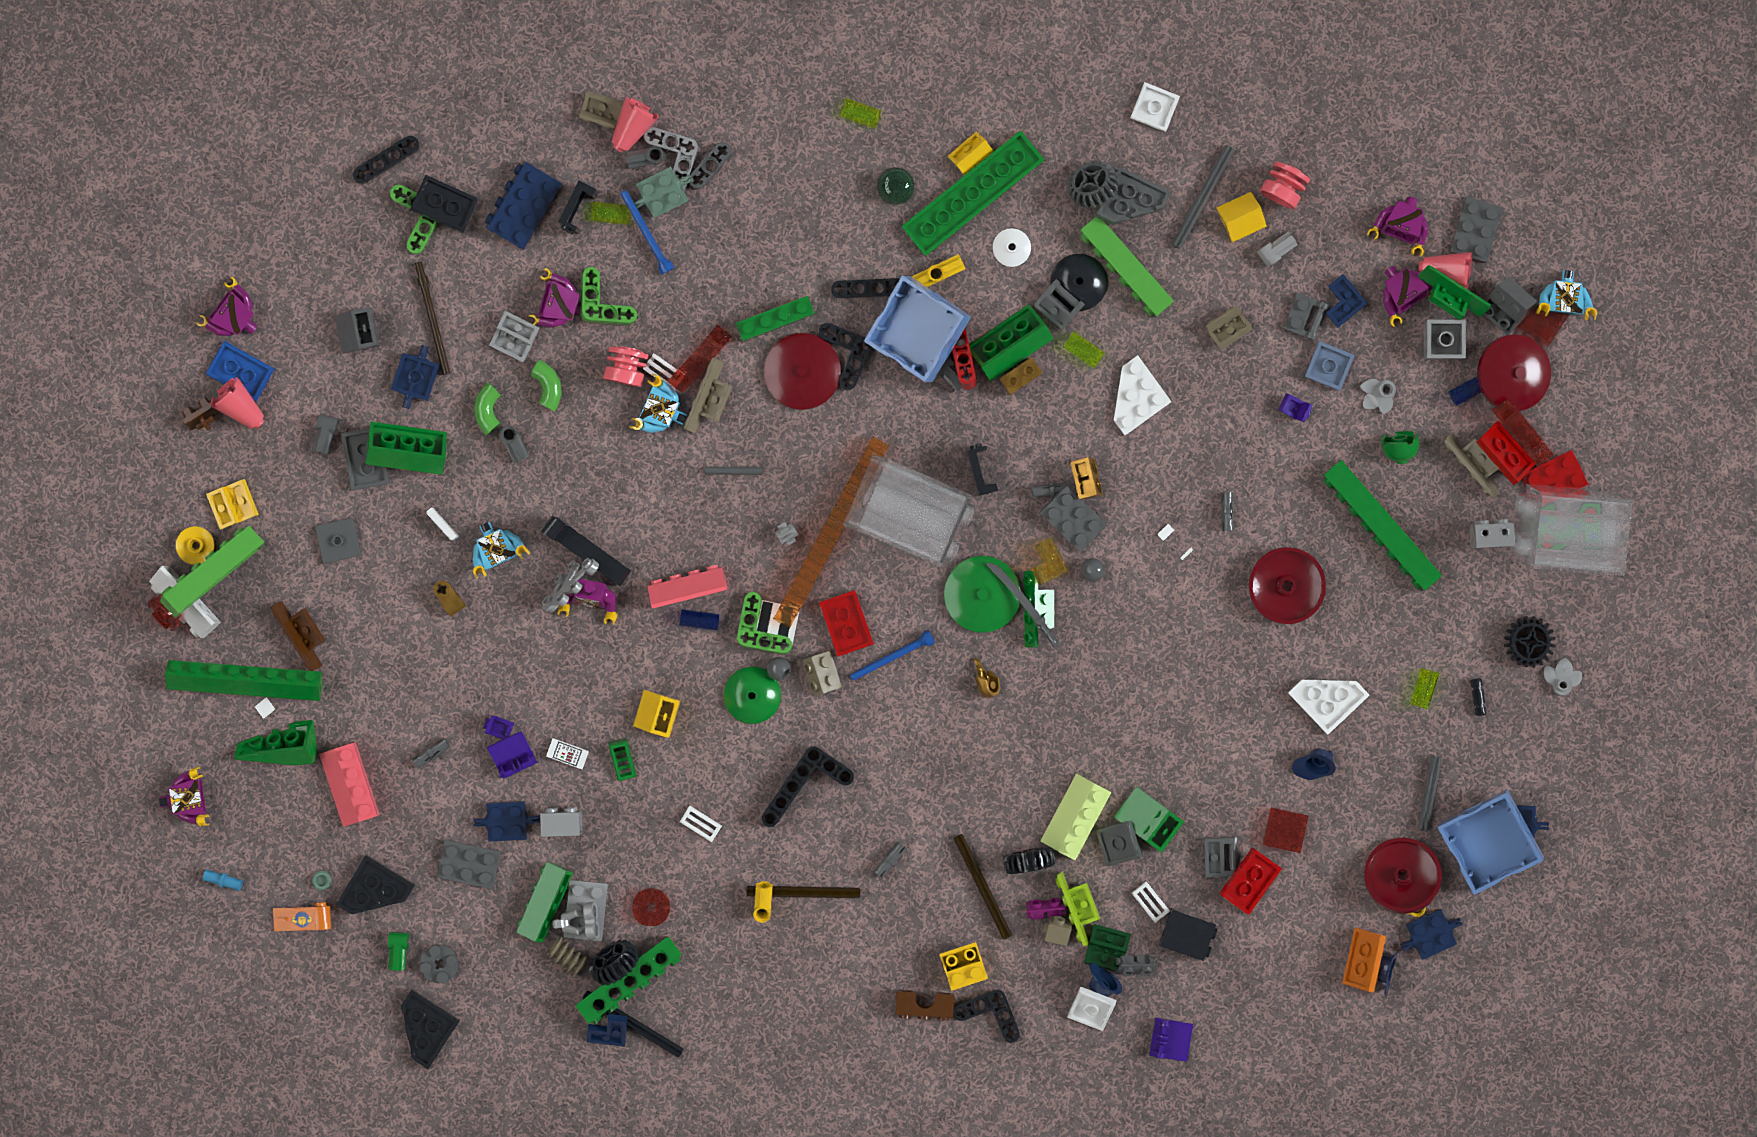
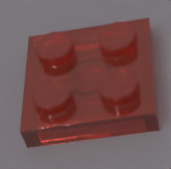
(1285, 830)

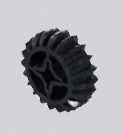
(1546, 644)
(1029, 860)
(613, 962)

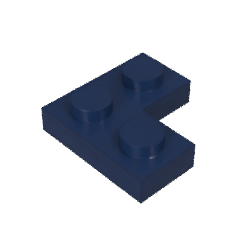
(1349, 299)
(611, 1034)

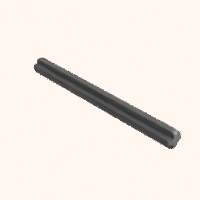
(1202, 196)

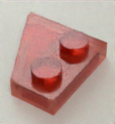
(1543, 327)

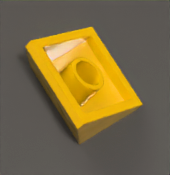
(1242, 216)

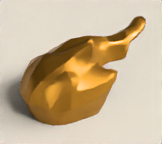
(988, 684)

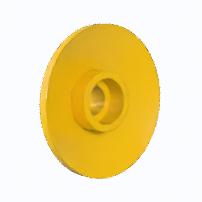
(185, 543)

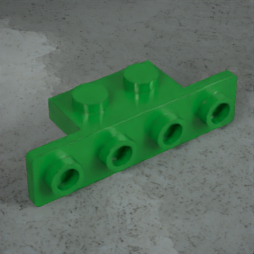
(1451, 295)
(1044, 604)

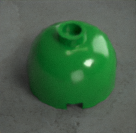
(1401, 446)

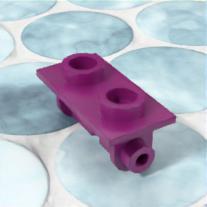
(1036, 908)

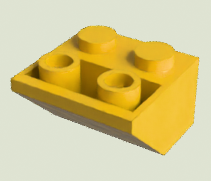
(656, 713)
(963, 966)

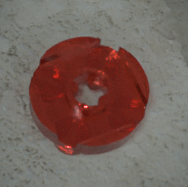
(162, 615)
(640, 905)

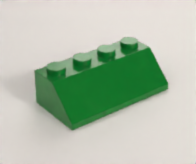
(1010, 342)
(406, 448)

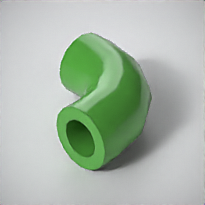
(550, 384)
(484, 409)

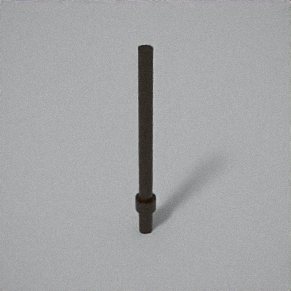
(423, 282)

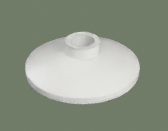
(1009, 257)

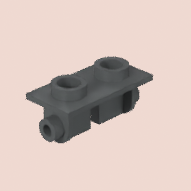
(1144, 965)

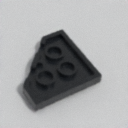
(374, 888)
(426, 1027)

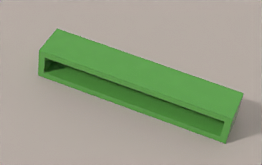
(1127, 267)
(211, 571)

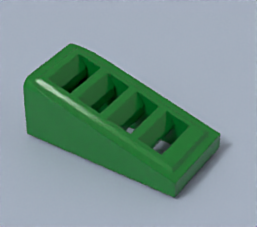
(619, 743)

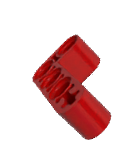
(964, 352)

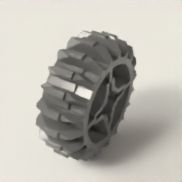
(1093, 184)

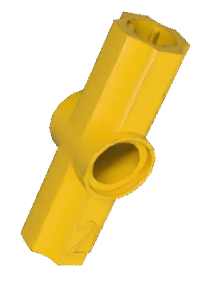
(948, 268)

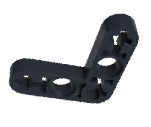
(852, 346)
(990, 1005)

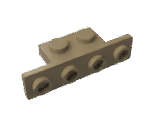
(710, 398)
(1475, 461)

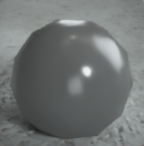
(1092, 569)
(778, 668)

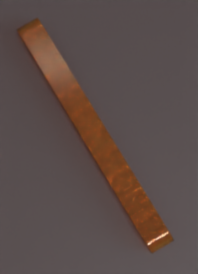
(826, 539)

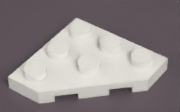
(1137, 396)
(1328, 700)

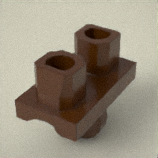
(201, 417)

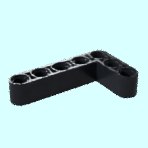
(584, 548)
(800, 781)

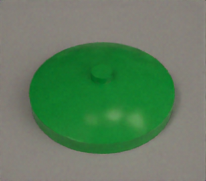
(978, 596)

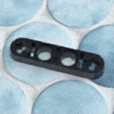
(384, 156)
(868, 291)

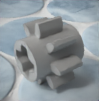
(786, 533)

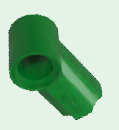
(397, 950)

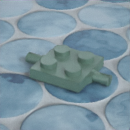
(662, 191)

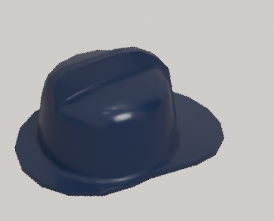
(1314, 765)
(1385, 970)
(1104, 981)

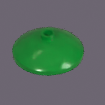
(752, 710)

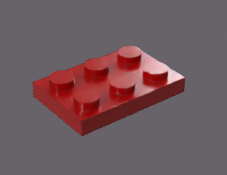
(1505, 453)
(1559, 472)
(846, 623)
(1250, 881)

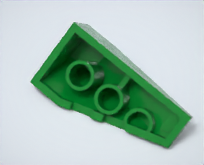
(288, 747)

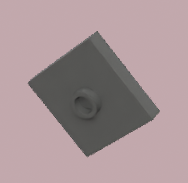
(338, 540)
(1119, 843)

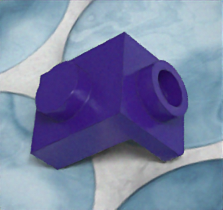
(1295, 408)
(498, 727)

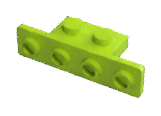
(1080, 905)

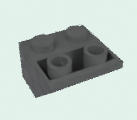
(1509, 305)
(357, 330)

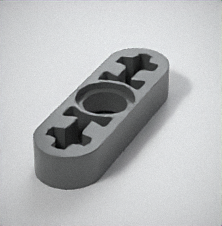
(697, 173)

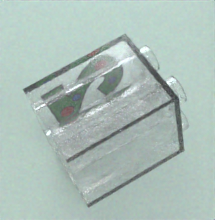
(909, 511)
(1573, 530)

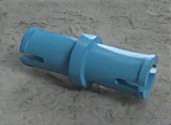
(223, 880)

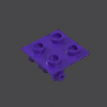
(512, 755)
(1171, 1039)

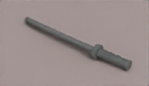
(1039, 621)

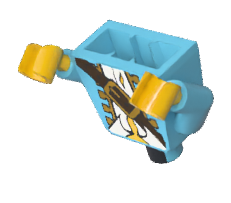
(1566, 297)
(659, 408)
(495, 548)

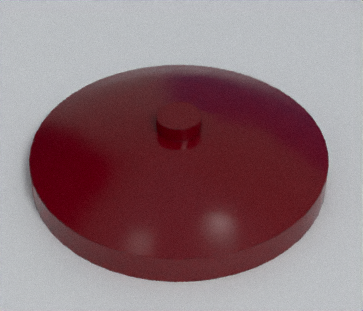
(1514, 370)
(802, 371)
(1287, 585)
(1402, 875)

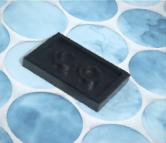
(444, 204)

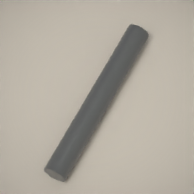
(734, 470)

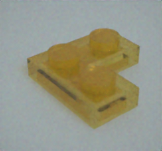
(1052, 562)

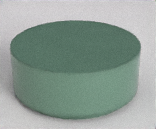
(322, 880)

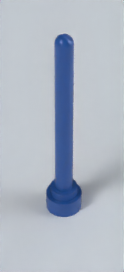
(664, 264)
(925, 639)

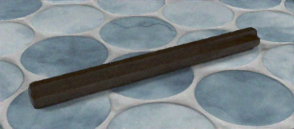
(982, 886)
(810, 892)

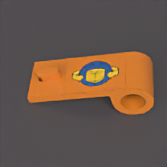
(302, 918)

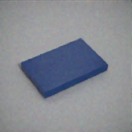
(233, 363)

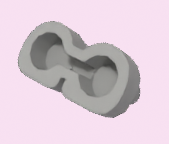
(591, 925)

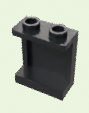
(573, 204)
(976, 471)
(1188, 935)

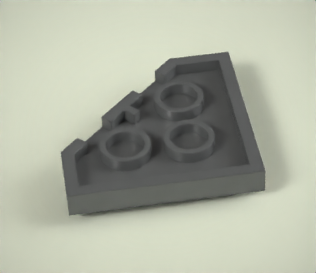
(1133, 199)

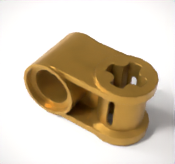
(451, 600)

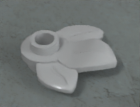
(1376, 397)
(1562, 674)

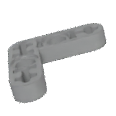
(682, 154)

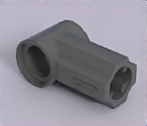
(643, 157)
(949, 372)
(325, 430)
(515, 446)

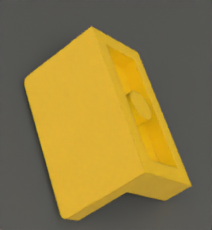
(970, 153)

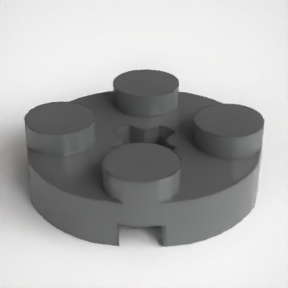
(449, 959)

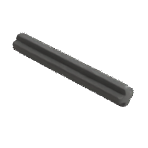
(1429, 793)

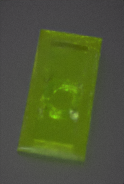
(860, 113)
(610, 213)
(1083, 350)
(1424, 688)

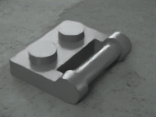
(1055, 309)
(1299, 314)
(1215, 856)

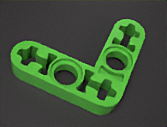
(413, 238)
(594, 304)
(751, 630)

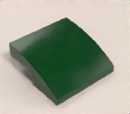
(1106, 946)

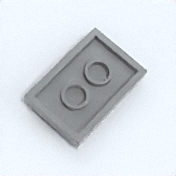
(584, 892)

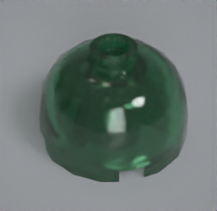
(895, 186)

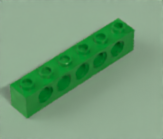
(586, 1005)

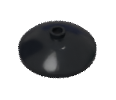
(1093, 277)

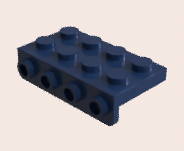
(522, 204)

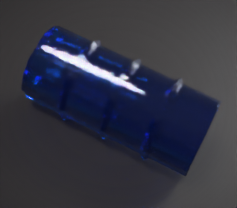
(1465, 391)
(699, 619)

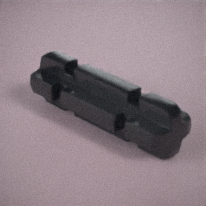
(1478, 697)

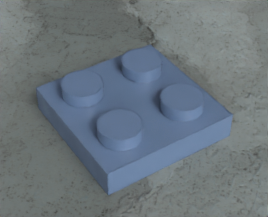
(1329, 366)

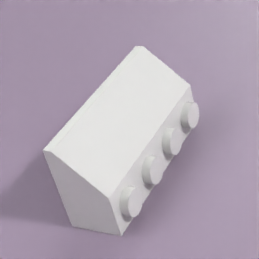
(197, 615)

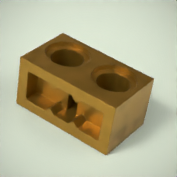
(1020, 376)
(1086, 478)

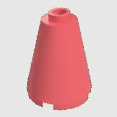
(632, 124)
(1455, 266)
(238, 404)

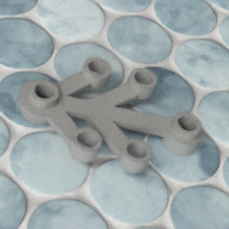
(568, 584)

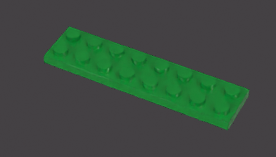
(973, 193)

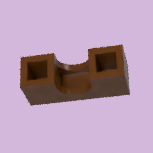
(941, 1007)

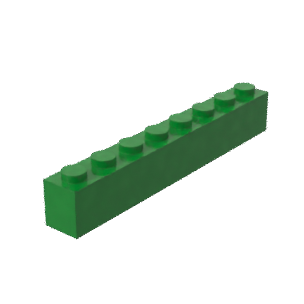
(1382, 525)
(244, 680)

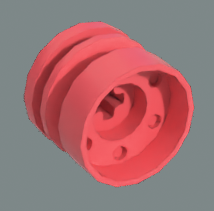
(1286, 182)
(625, 366)

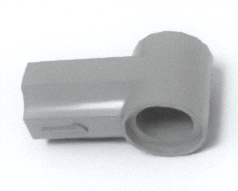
(1273, 251)

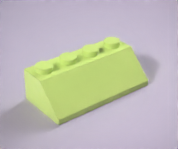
(1075, 816)

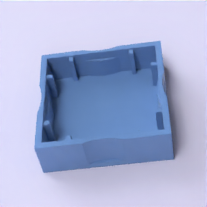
(917, 328)
(1490, 841)

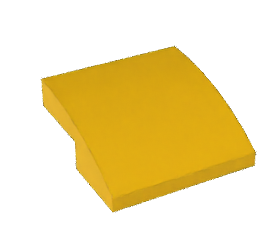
(232, 504)

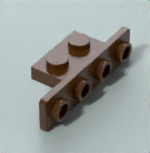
(301, 632)

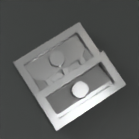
(514, 336)

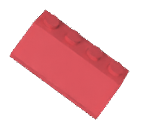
(687, 587)
(349, 784)

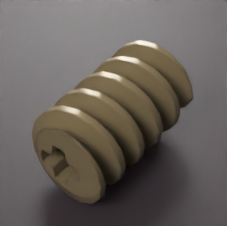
(566, 956)

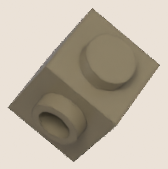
(1057, 930)

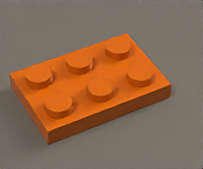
(1364, 959)

